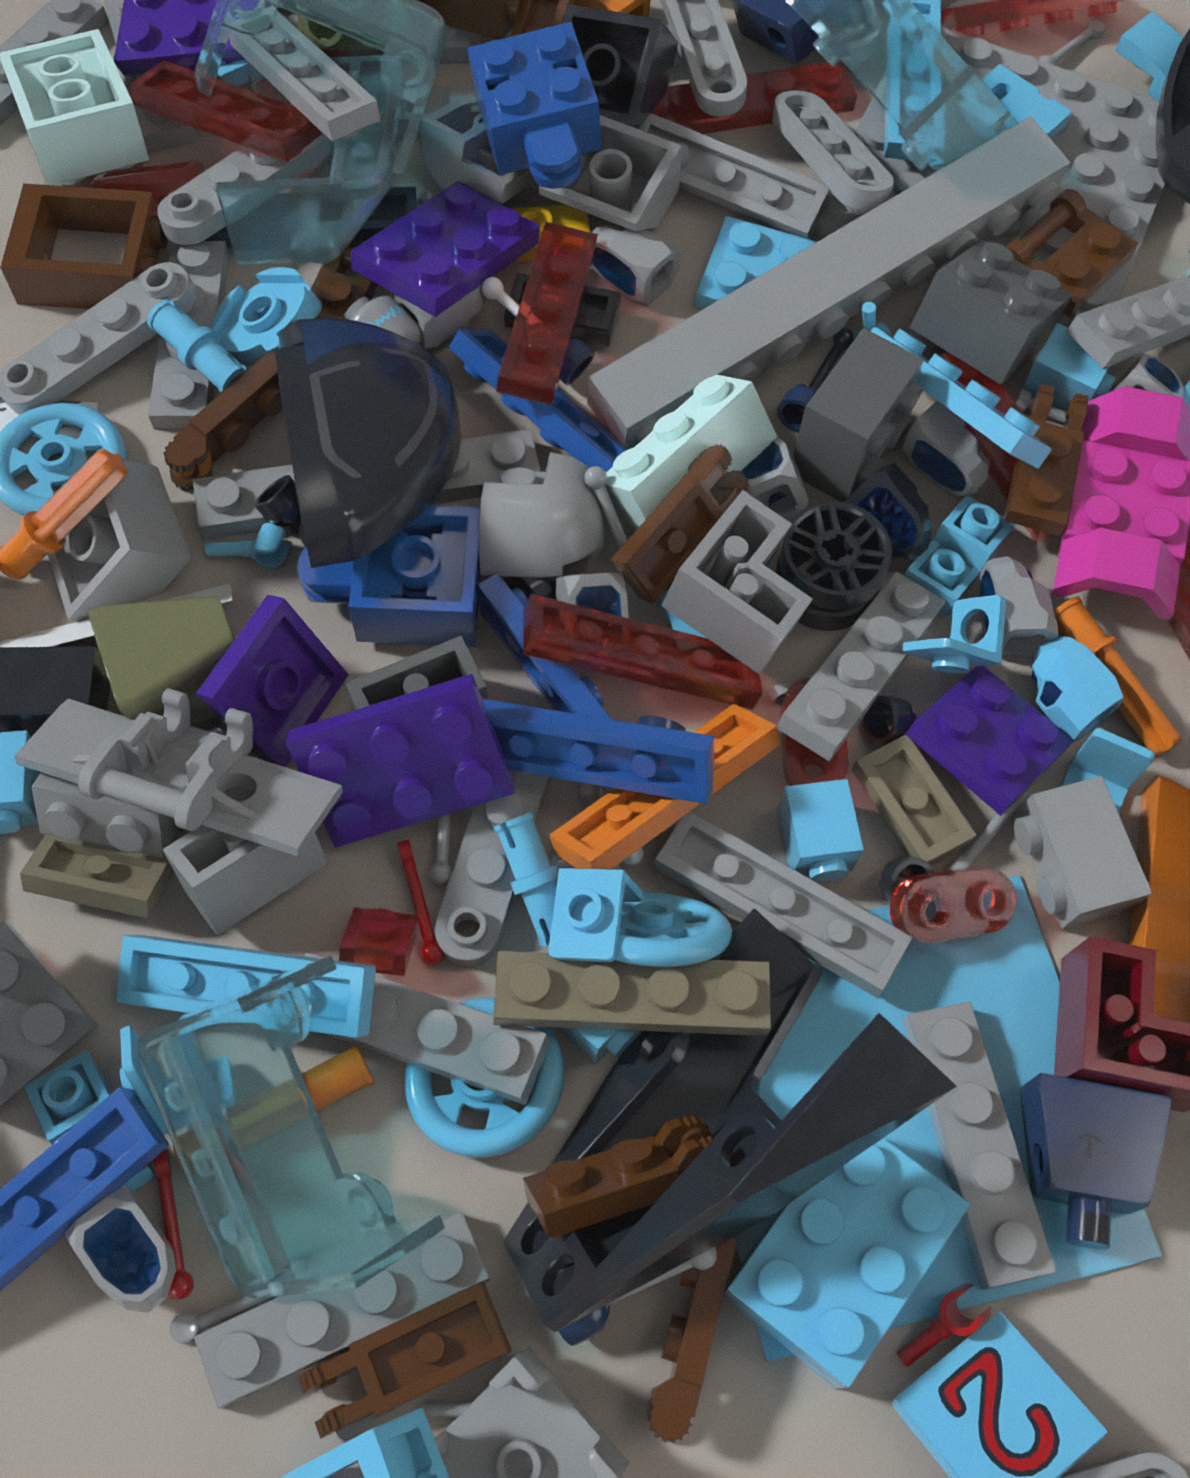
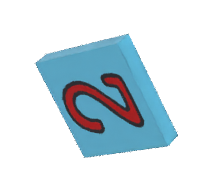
(998, 1410)

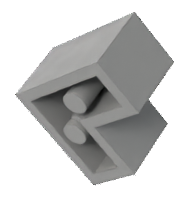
(730, 590)

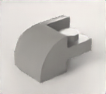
(459, 151)
(539, 520)

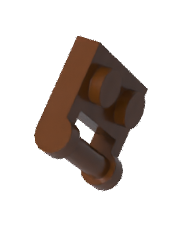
(1085, 258)

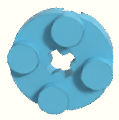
(254, 319)

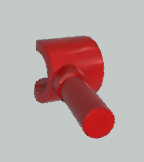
(942, 1327)

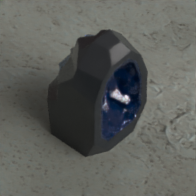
(899, 508)

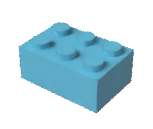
(846, 1259)

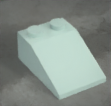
(74, 107)

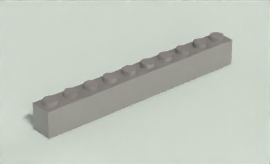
(832, 280)

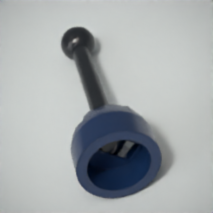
(795, 400)

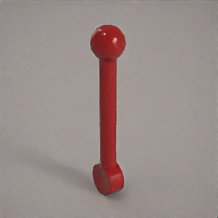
(430, 952)
(183, 1281)

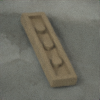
(624, 996)

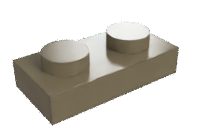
(913, 801)
(96, 875)

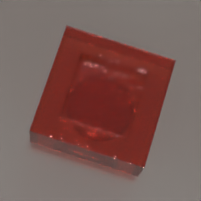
(379, 939)

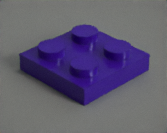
(276, 675)
(989, 738)

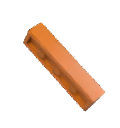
(1164, 916)

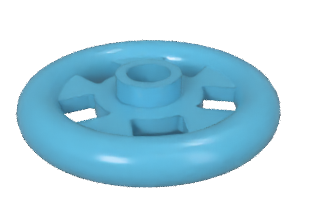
(46, 422)
(670, 931)
(505, 1127)

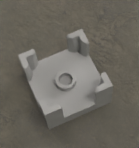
(527, 1430)

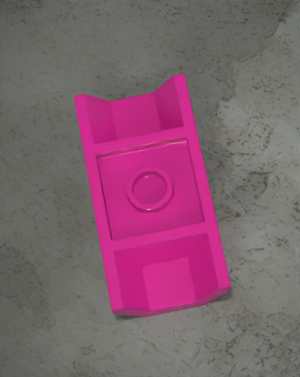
(1129, 500)

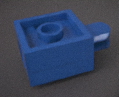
(537, 103)
(413, 585)

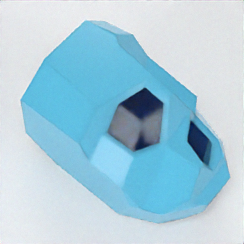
(1074, 686)

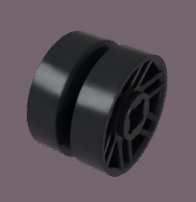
(837, 559)

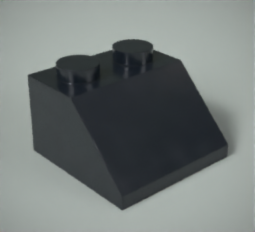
(626, 60)

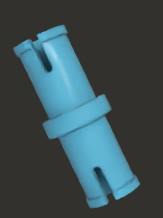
(196, 345)
(532, 871)

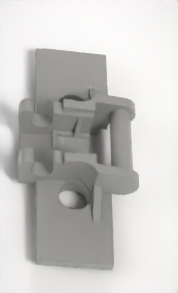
(181, 771)

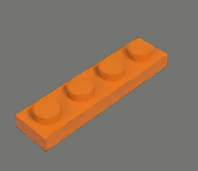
(629, 819)

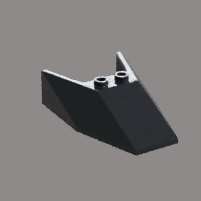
(754, 1156)

